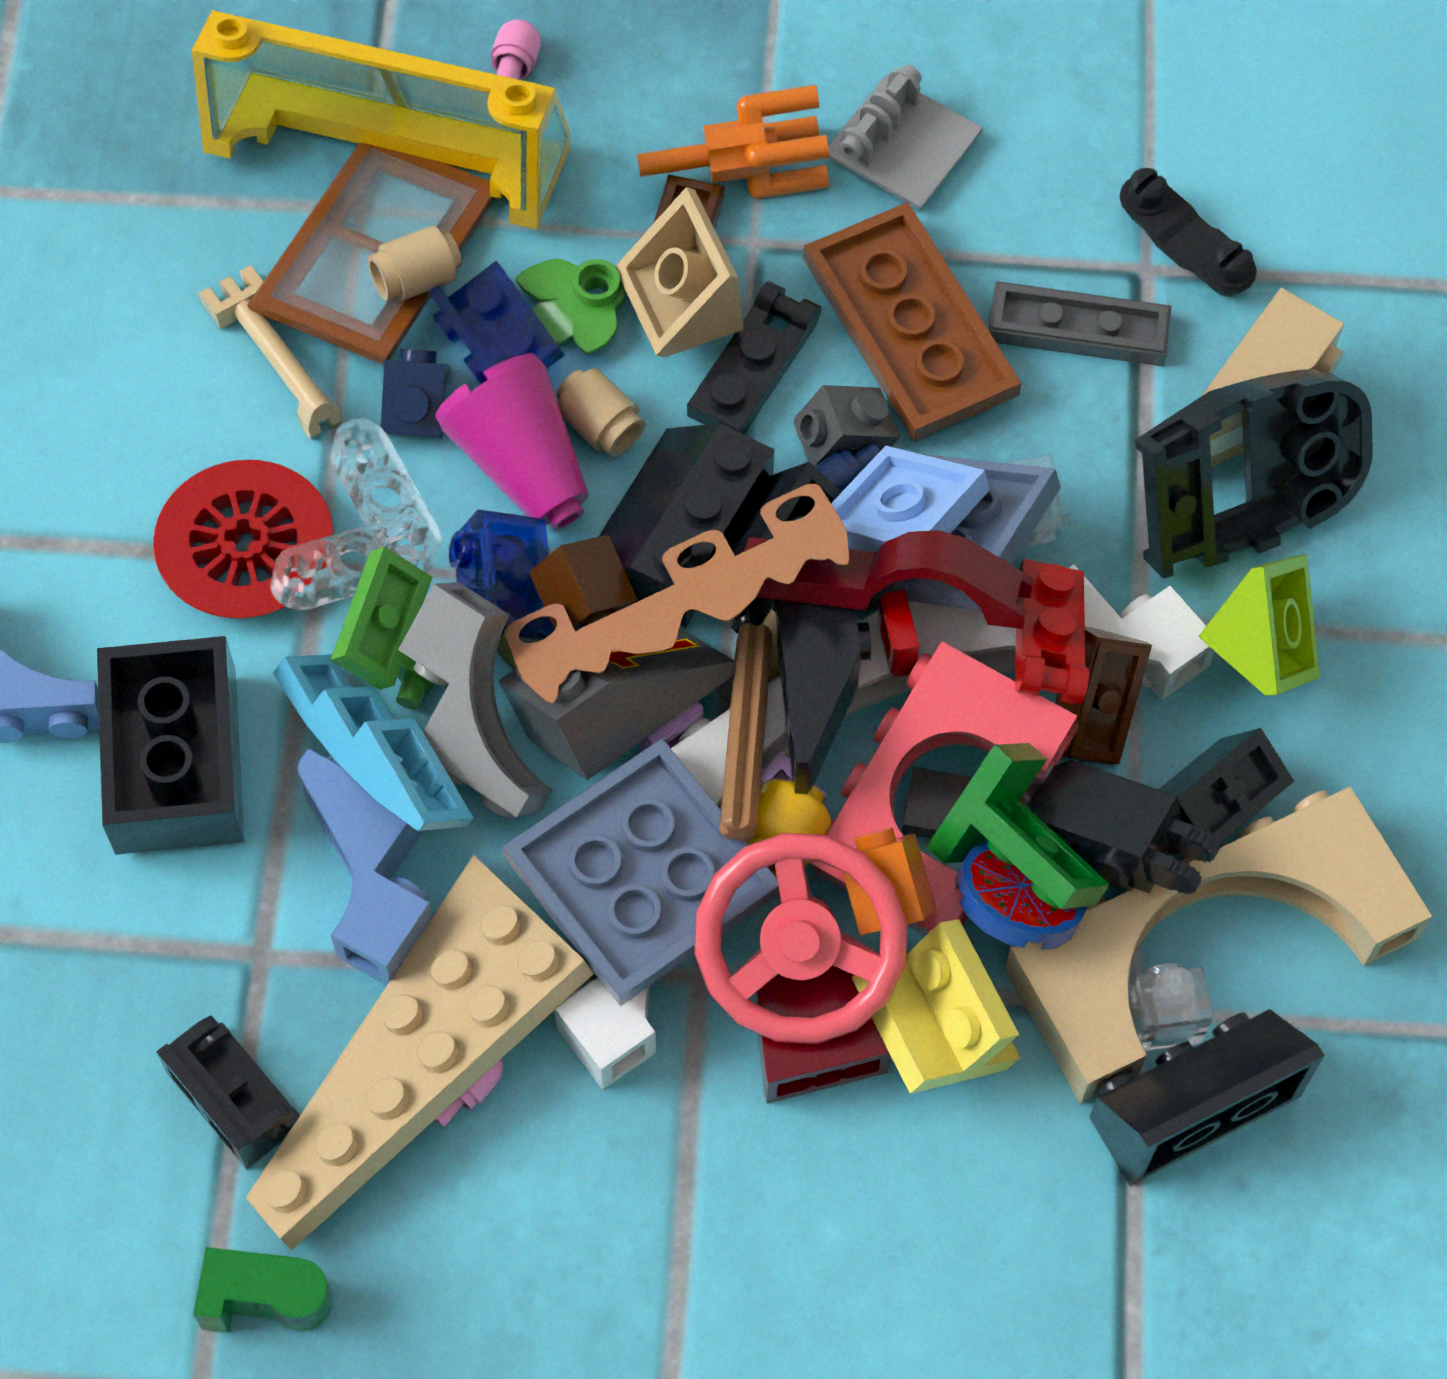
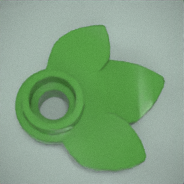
(568, 307)

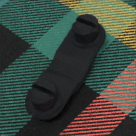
(1185, 235)

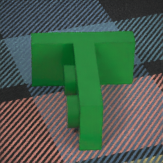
(993, 813)

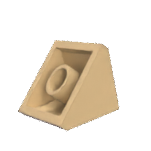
(682, 280)

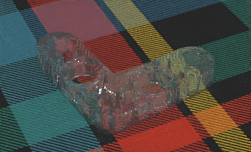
(382, 527)

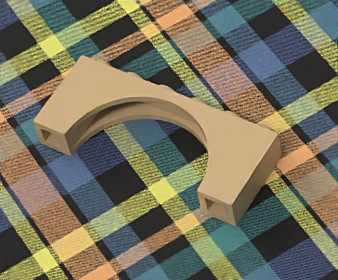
(1316, 859)

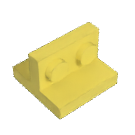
(945, 1014)

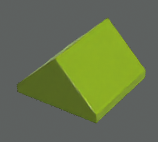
(1269, 627)

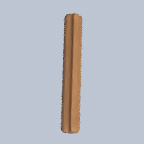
(746, 733)

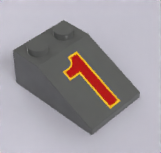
(616, 709)

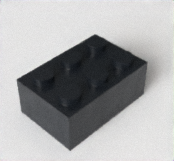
(169, 745)

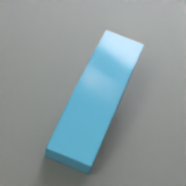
(377, 751)

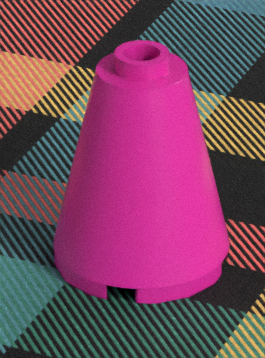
(519, 439)

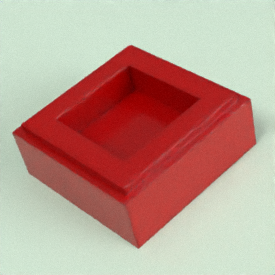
(898, 633)

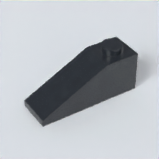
(818, 677)

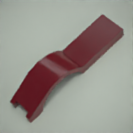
(916, 554)

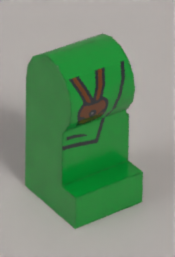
(260, 1287)

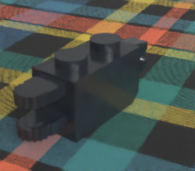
(1121, 827)

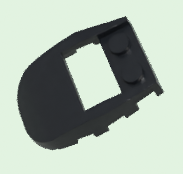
(1302, 464)

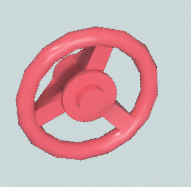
(801, 938)

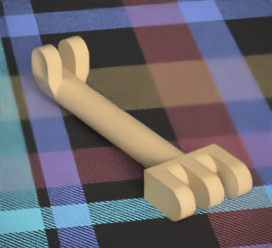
(313, 403)

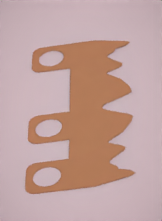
(716, 588)

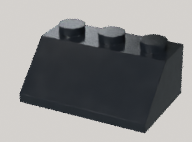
(687, 486)
(1203, 1092)

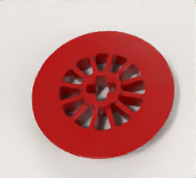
(201, 500)

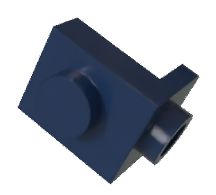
(413, 393)

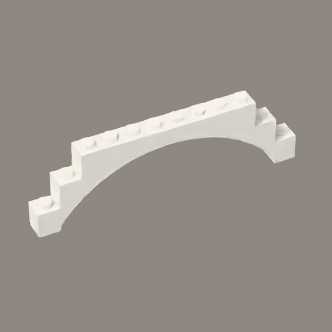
(619, 1038)

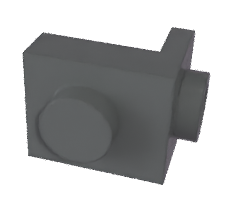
(844, 420)

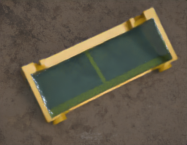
(274, 75)

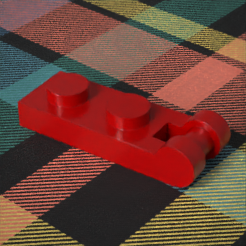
(1053, 635)

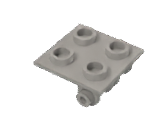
(903, 139)

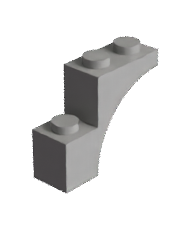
(457, 644)

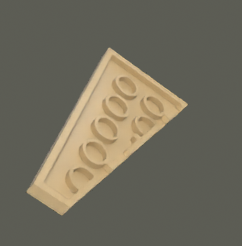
(445, 1018)

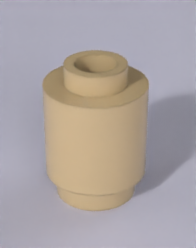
(414, 264)
(600, 411)

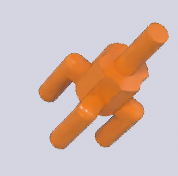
(750, 148)

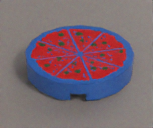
(1005, 905)

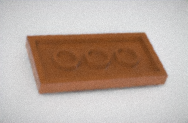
(911, 321)

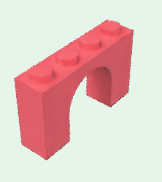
(950, 704)

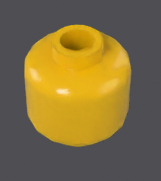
(788, 812)

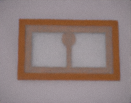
(324, 272)

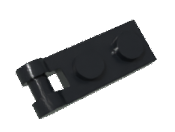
(754, 360)

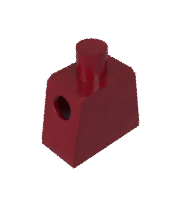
(807, 1068)

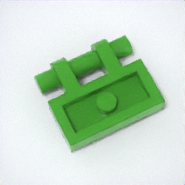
(377, 623)

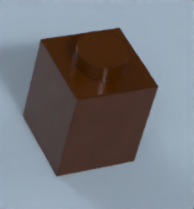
(584, 580)

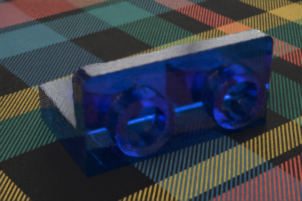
(493, 322)
(495, 559)

